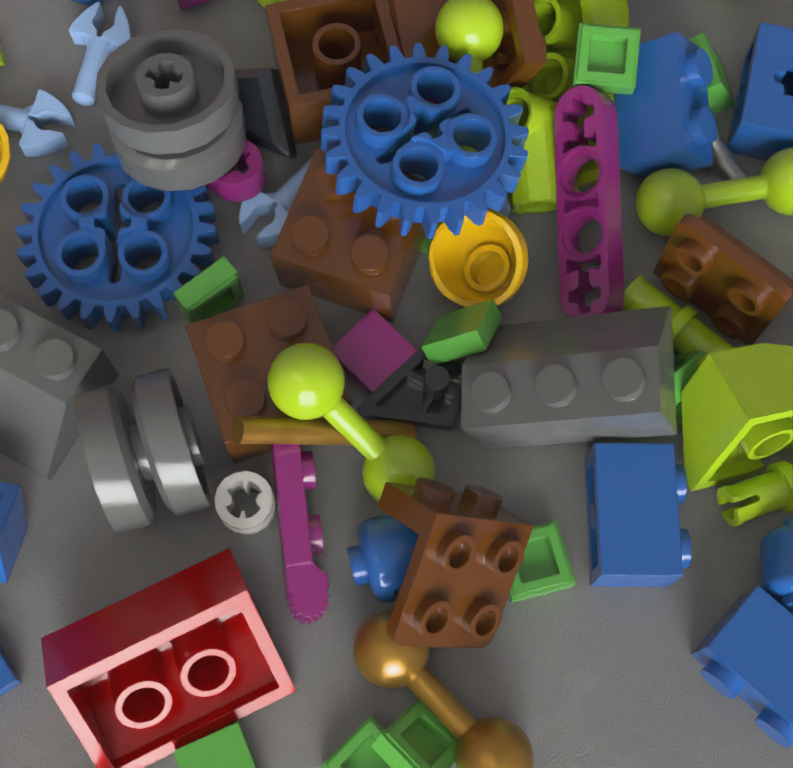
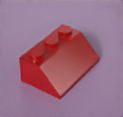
(165, 665)

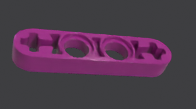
(598, 203)

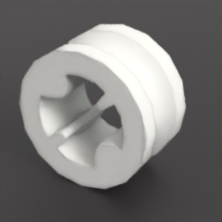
(225, 505)

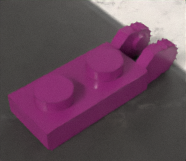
(299, 533)

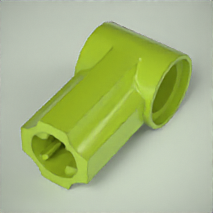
(538, 177)

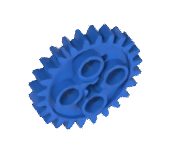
(423, 140)
(63, 237)

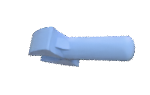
(85, 32)
(43, 111)
(267, 205)

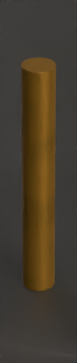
(305, 432)

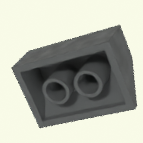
(572, 381)
(38, 382)

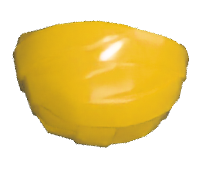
(480, 261)

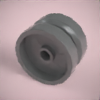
(172, 109)
(131, 453)

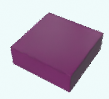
(372, 351)

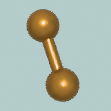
(481, 742)

